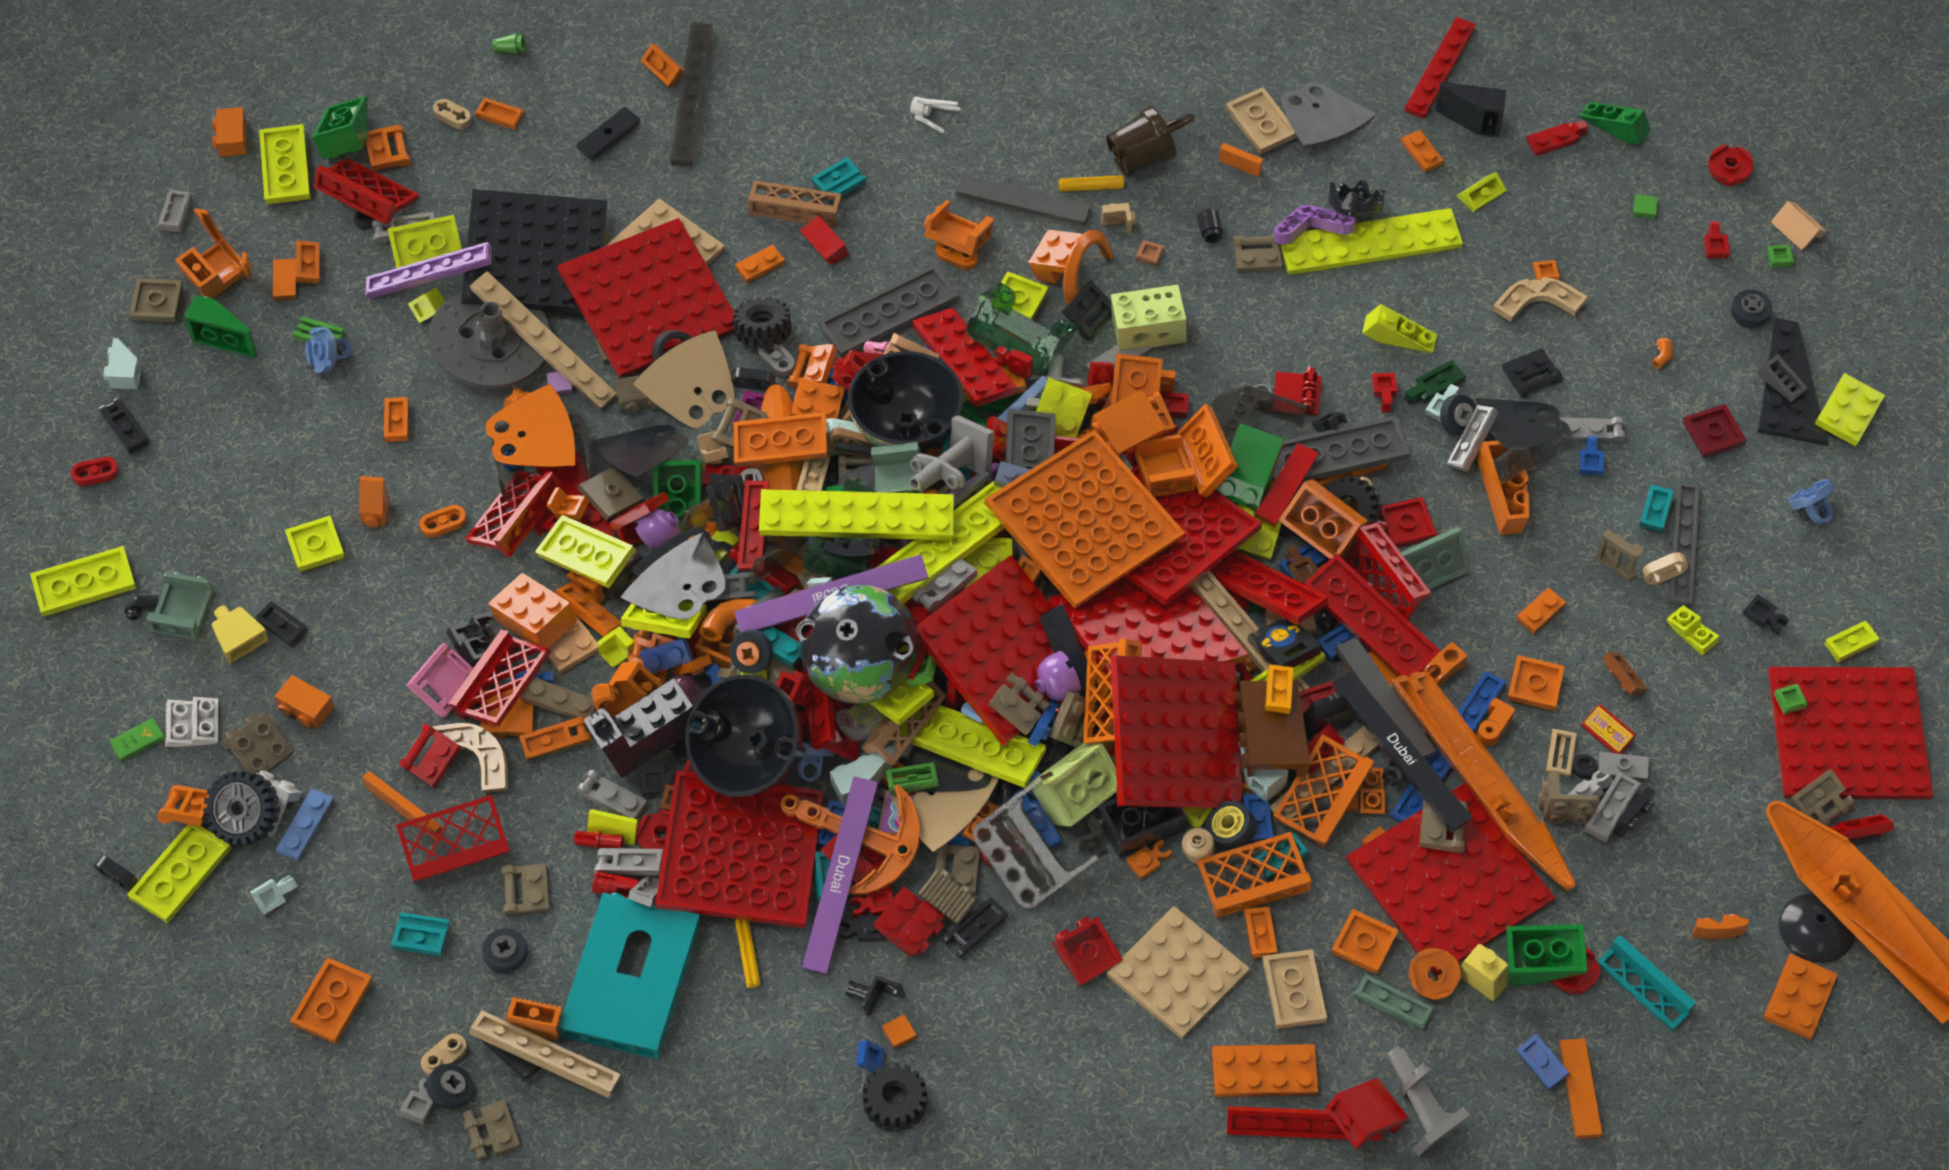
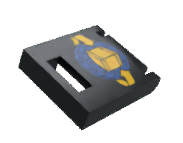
(1281, 638)

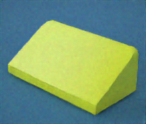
(1482, 192)
(613, 824)

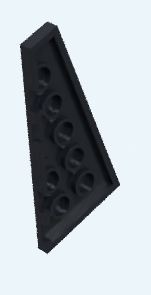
(1779, 415)

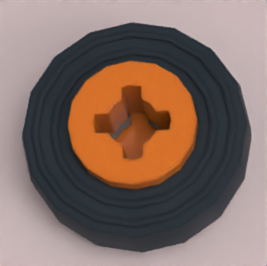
(759, 647)

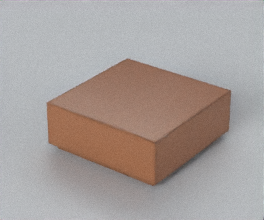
(1149, 253)

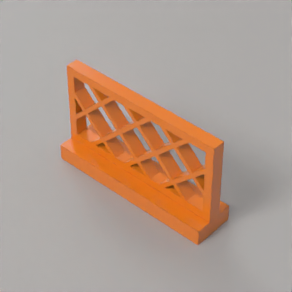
(1125, 648)
(1344, 795)
(1261, 894)

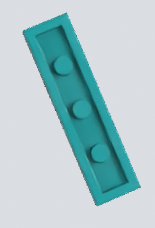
(1653, 977)

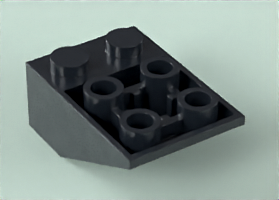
(1472, 107)

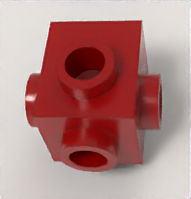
(847, 368)
(796, 687)

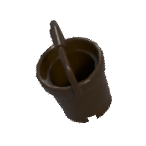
(1145, 140)

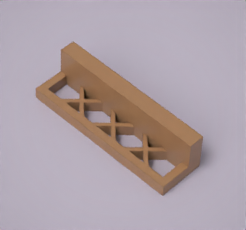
(793, 208)
(887, 728)

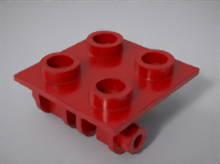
(1300, 388)

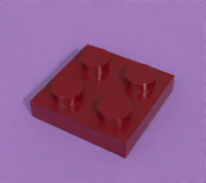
(1714, 431)

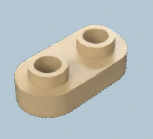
(444, 1053)

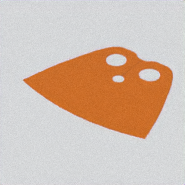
(547, 430)

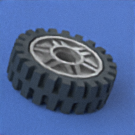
(258, 807)

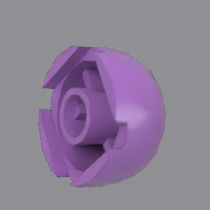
(657, 527)
(1056, 678)

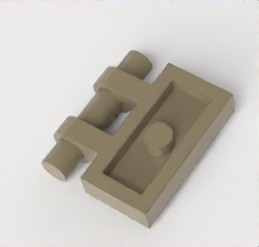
(1014, 708)
(1820, 792)
(499, 1127)

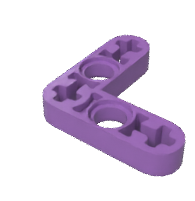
(1312, 216)

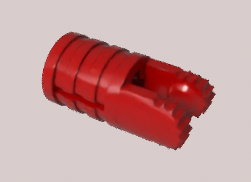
(612, 883)

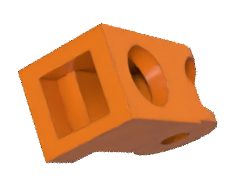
(1446, 663)
(1499, 719)

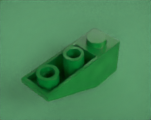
(1621, 122)

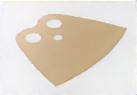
(677, 372)
(948, 812)

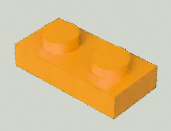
(1279, 689)

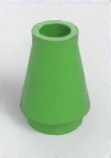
(510, 44)

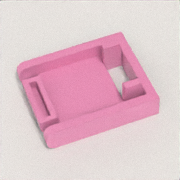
(443, 676)

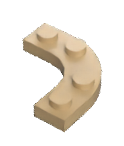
(1547, 290)
(487, 748)

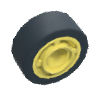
(1240, 833)

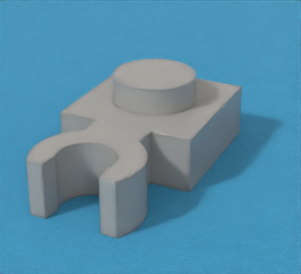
(1594, 786)
(417, 1104)

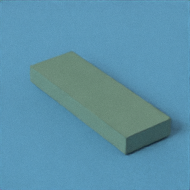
(1394, 1002)

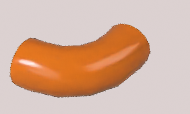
(721, 618)

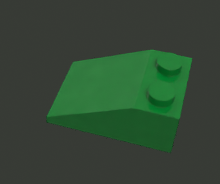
(342, 128)
(217, 327)
(1256, 461)
(681, 483)
(1544, 953)

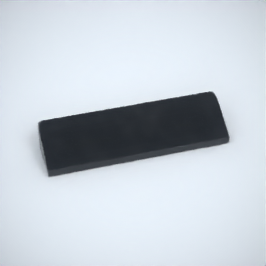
(1064, 639)

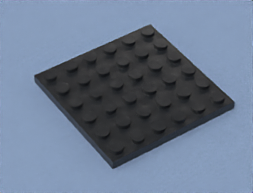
(529, 242)

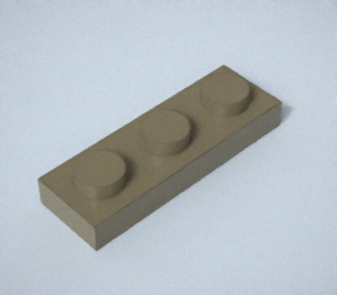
(557, 699)

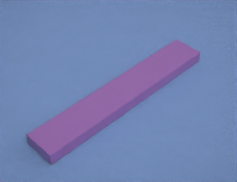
(428, 270)

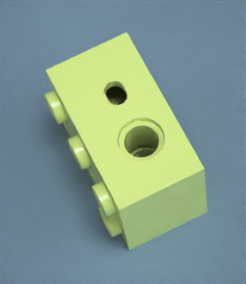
(1149, 317)
(1078, 785)

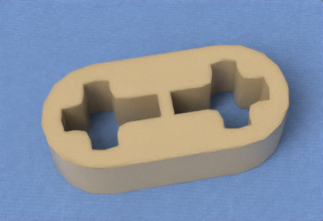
(450, 116)
(1665, 568)

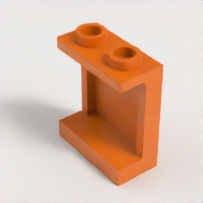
(957, 231)
(1128, 423)
(1165, 466)

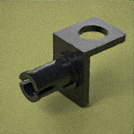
(871, 993)

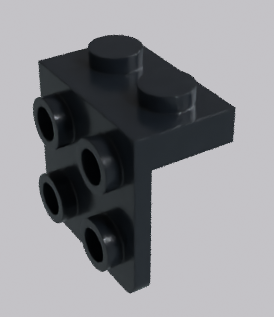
(1630, 817)

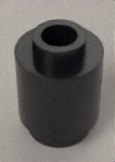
(1210, 225)

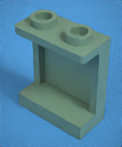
(181, 605)

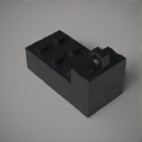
(642, 728)

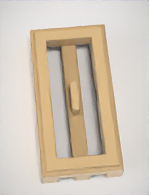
(1564, 772)

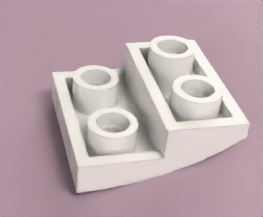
(191, 722)

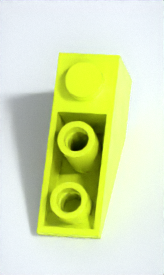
(1394, 329)

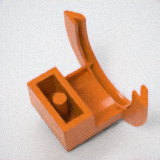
(1062, 253)
(217, 266)
(625, 688)

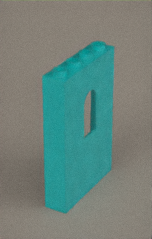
(621, 1008)

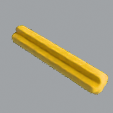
(1091, 183)
(747, 953)

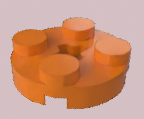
(1447, 980)

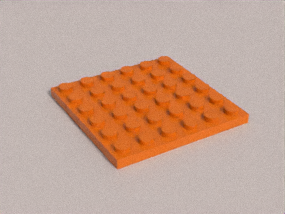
(1084, 518)

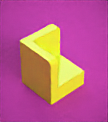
(426, 305)
(615, 647)

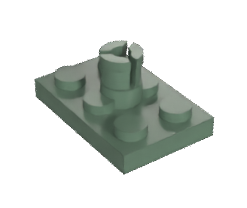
(1439, 558)

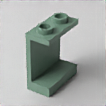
(894, 467)

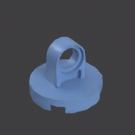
(322, 349)
(1814, 498)
(812, 757)

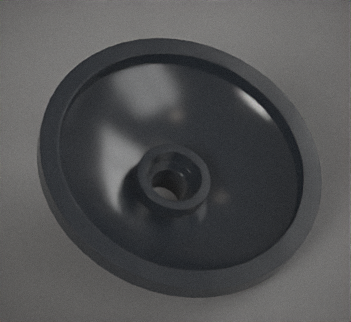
(1810, 938)

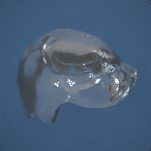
(858, 721)

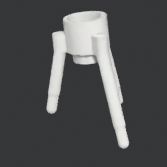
(923, 107)

